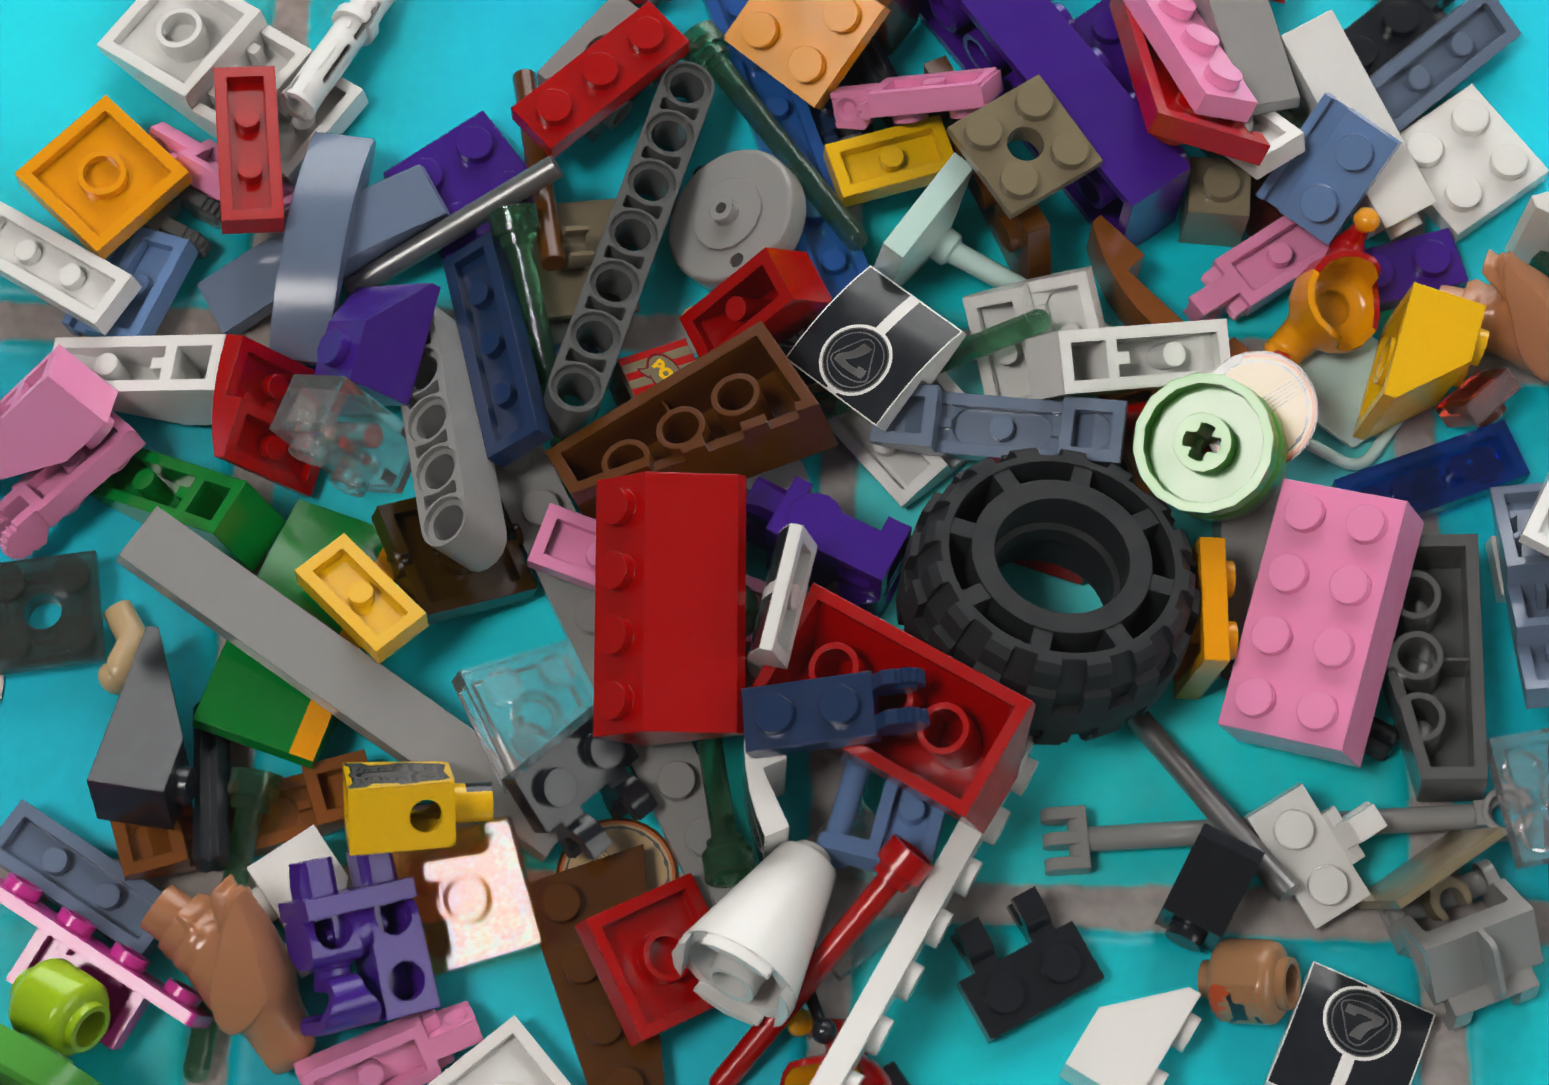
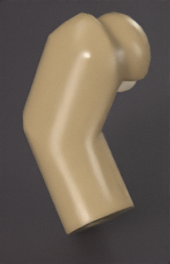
(128, 631)

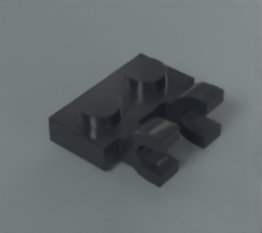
(567, 774)
(1028, 981)

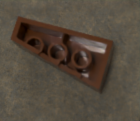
(721, 414)

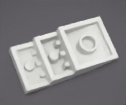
(180, 42)

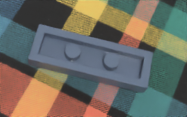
(1442, 58)
(77, 876)

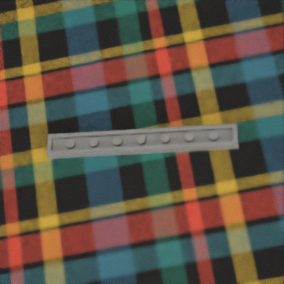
(313, 659)

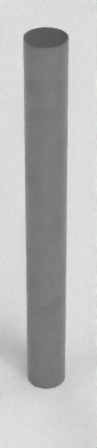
(455, 225)
(1210, 801)

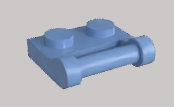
(897, 813)

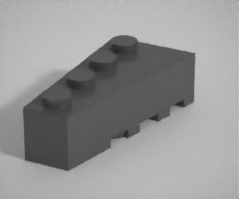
(1439, 672)

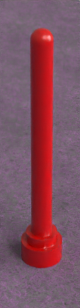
(896, 871)

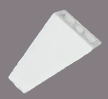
(1326, 63)

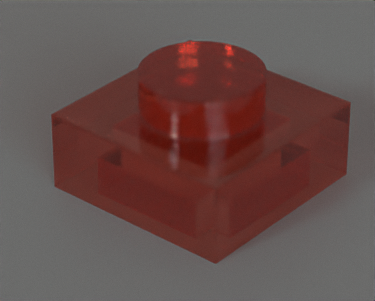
(1478, 399)

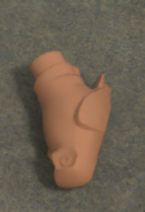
(1514, 311)
(236, 967)

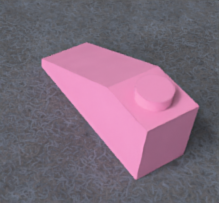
(53, 414)

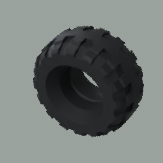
(1090, 519)

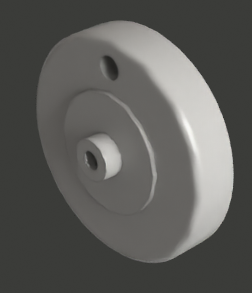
(734, 213)

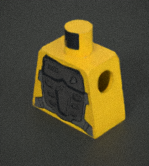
(382, 800)

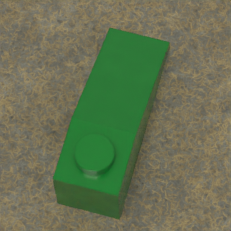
(206, 501)

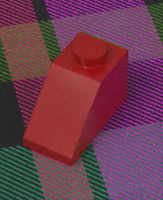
(771, 287)

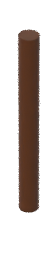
(549, 237)

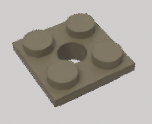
(1028, 115)

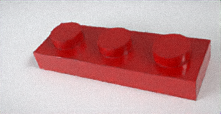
(600, 80)
(248, 150)

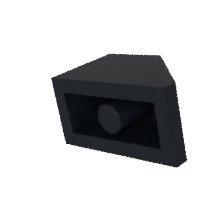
(1208, 889)

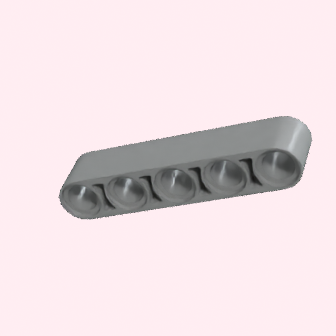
(448, 458)

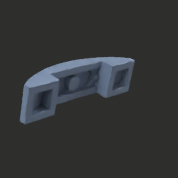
(318, 242)
(992, 426)

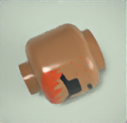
(1250, 981)

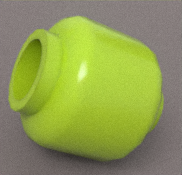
(60, 1006)

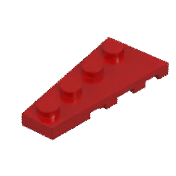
(1167, 110)

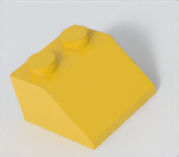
(1420, 357)

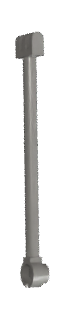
(1082, 839)

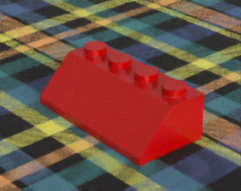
(669, 607)
(975, 727)

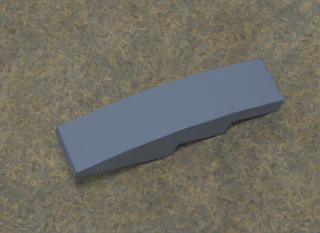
(385, 218)
(1525, 589)

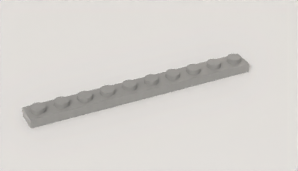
(668, 769)

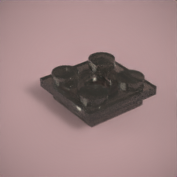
(62, 580)

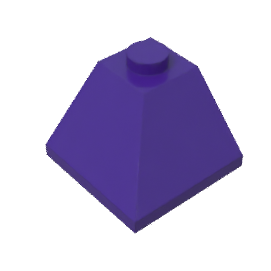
(379, 339)

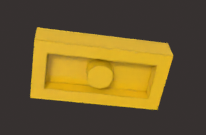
(887, 160)
(361, 598)

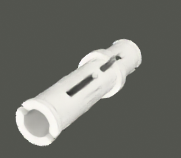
(353, 27)

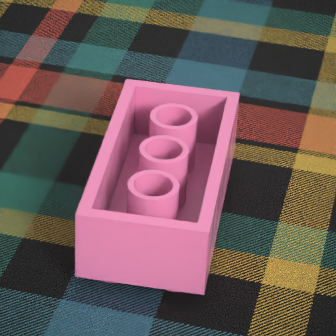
(1321, 622)

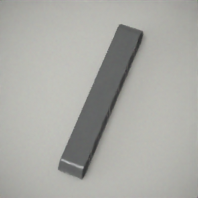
(621, 270)

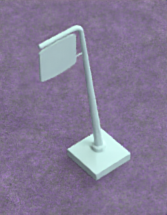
(928, 235)

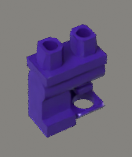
(847, 548)
(364, 923)

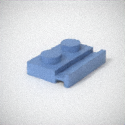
(1334, 172)
(159, 266)

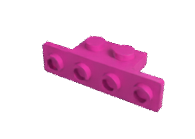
(117, 968)

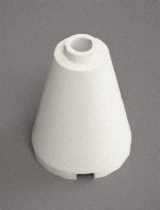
(761, 935)

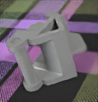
(1474, 957)

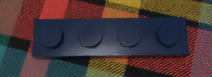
(496, 350)

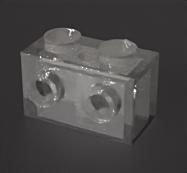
(344, 433)

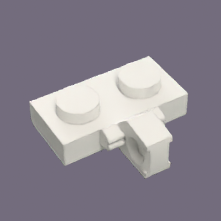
(1317, 849)

